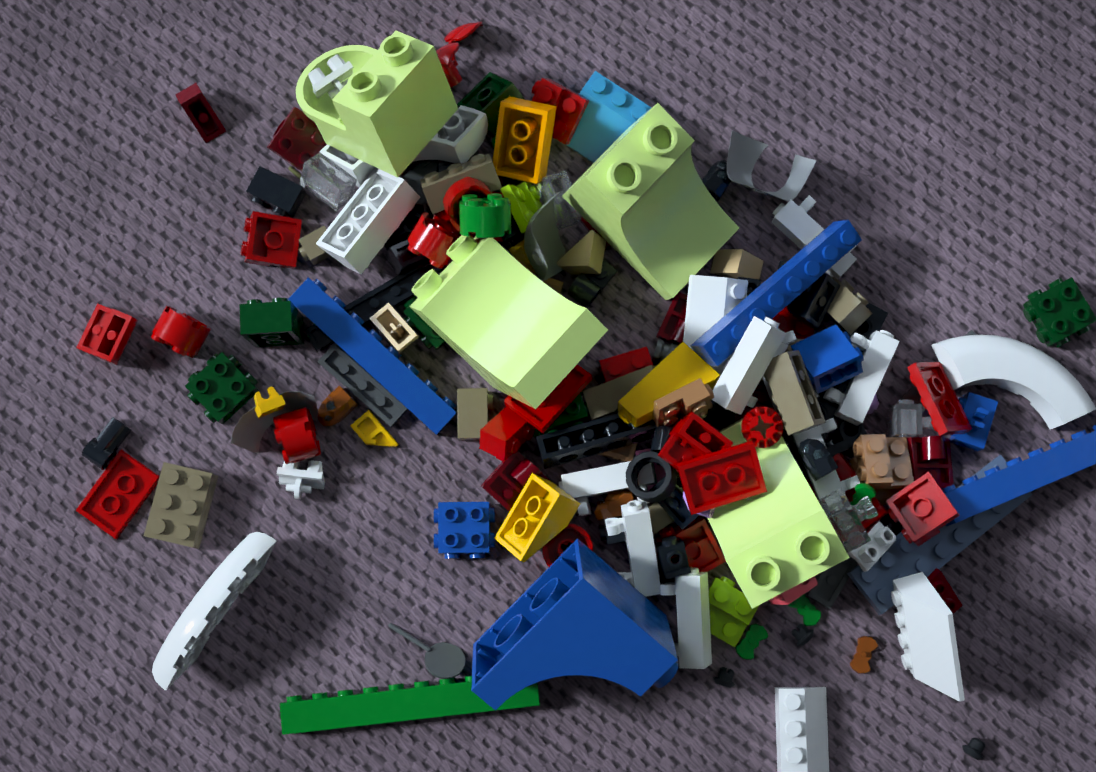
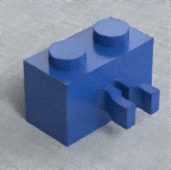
(980, 415)

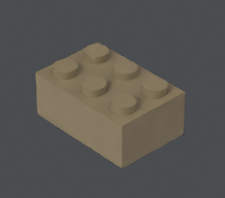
(181, 505)

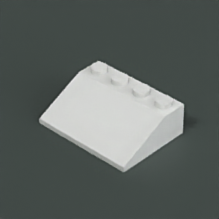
(927, 635)

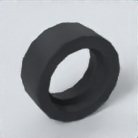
(634, 468)

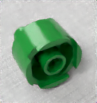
(485, 216)

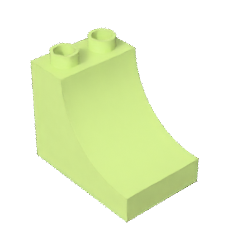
(653, 203)
(505, 320)
(778, 534)

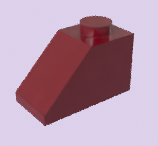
(200, 112)

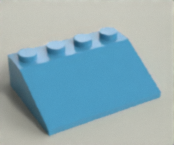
(605, 117)

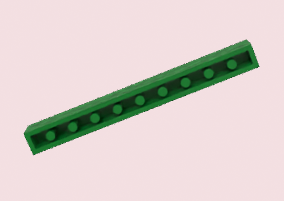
(391, 705)

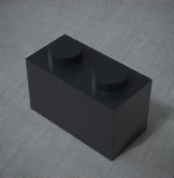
(276, 192)

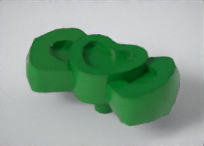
(863, 490)
(809, 612)
(746, 647)

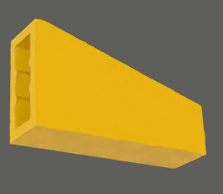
(672, 373)

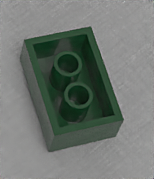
(271, 323)

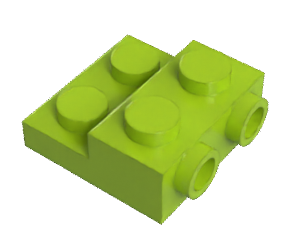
(524, 202)
(728, 611)

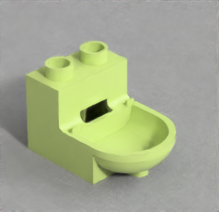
(387, 106)

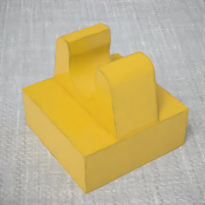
(270, 405)

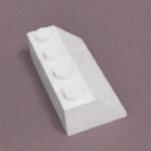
(368, 220)
(709, 302)
(801, 729)

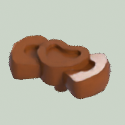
(863, 654)

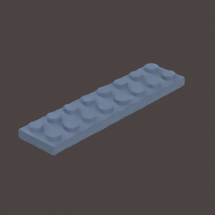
(908, 559)

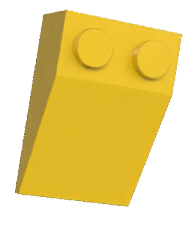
(536, 517)

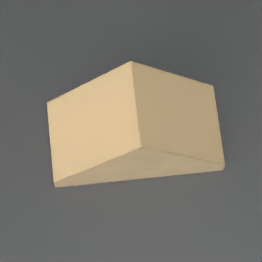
(585, 256)
(736, 263)
(394, 327)

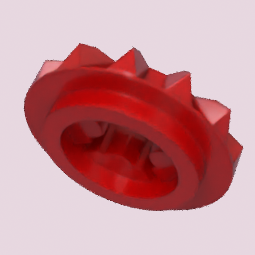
(772, 434)

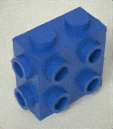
(829, 358)
(464, 529)

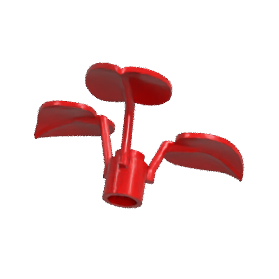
(447, 53)

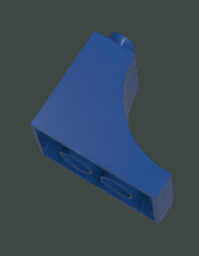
(575, 623)

